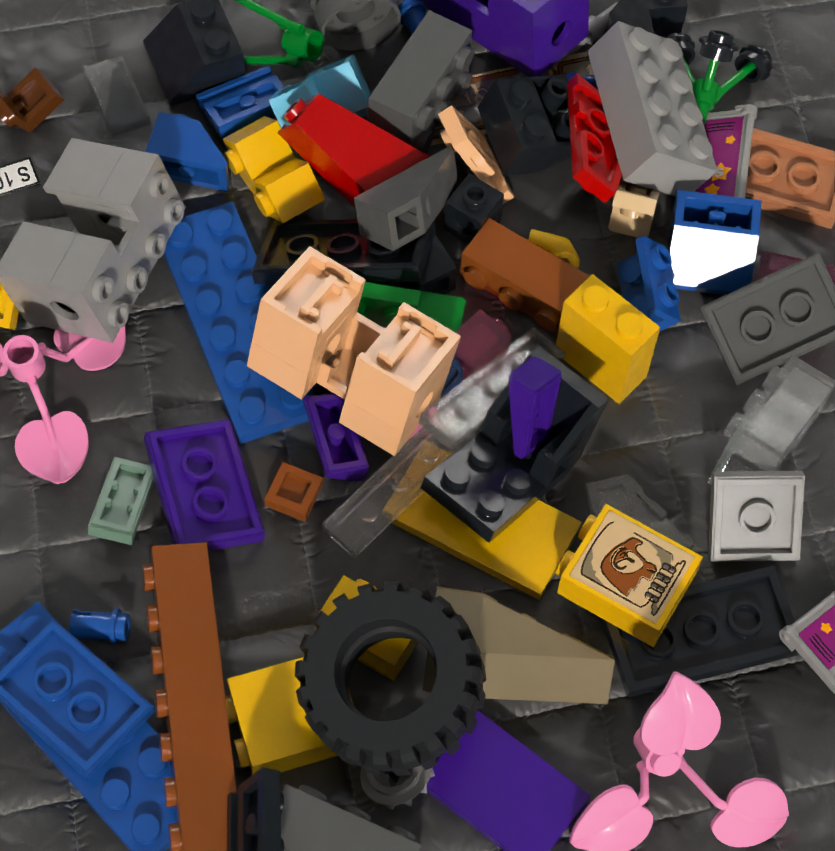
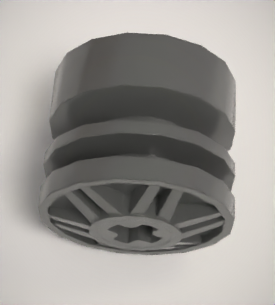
(356, 24)

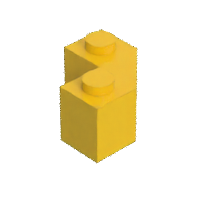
(266, 163)

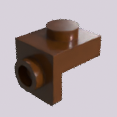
(29, 101)

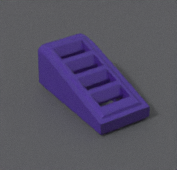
(532, 403)

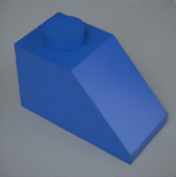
(188, 152)

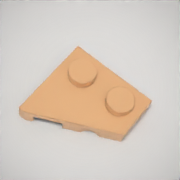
(473, 150)

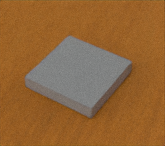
(756, 515)

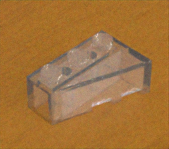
(775, 418)

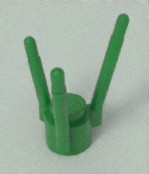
(298, 41)

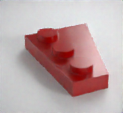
(592, 147)

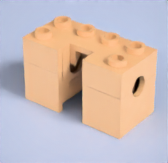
(314, 335)

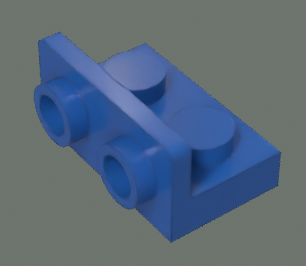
(649, 283)

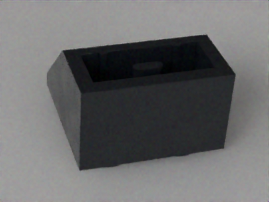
(528, 122)

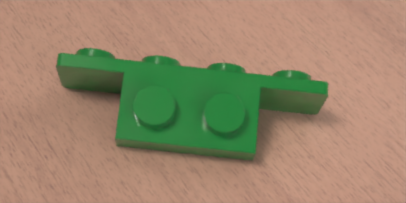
(382, 302)

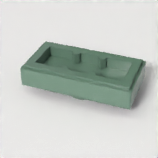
(122, 501)

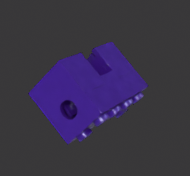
(521, 32)

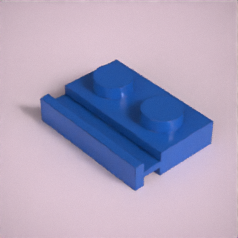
(239, 101)

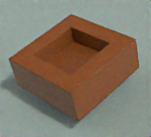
(293, 491)

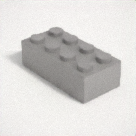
(651, 110)

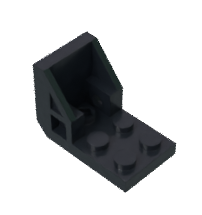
(494, 487)

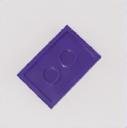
(204, 485)
(506, 790)

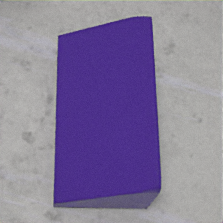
(337, 445)

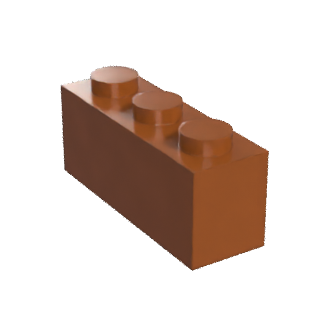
(520, 273)

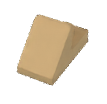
(633, 209)

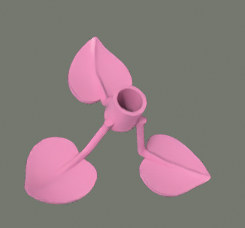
(59, 443)
(677, 721)

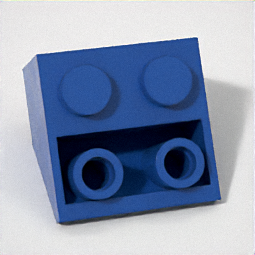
(713, 241)

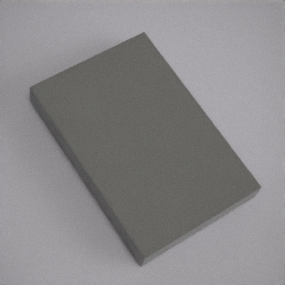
(774, 318)

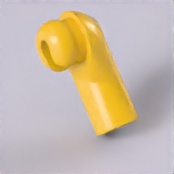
(556, 245)

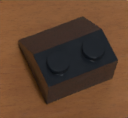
(194, 50)

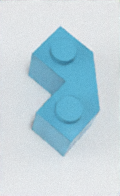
(337, 81)

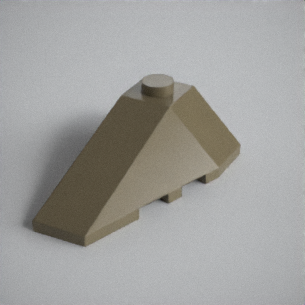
(527, 657)

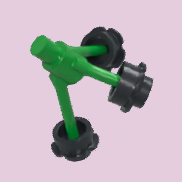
(751, 65)

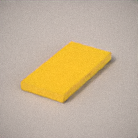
(520, 555)

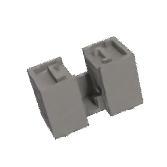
(94, 274)

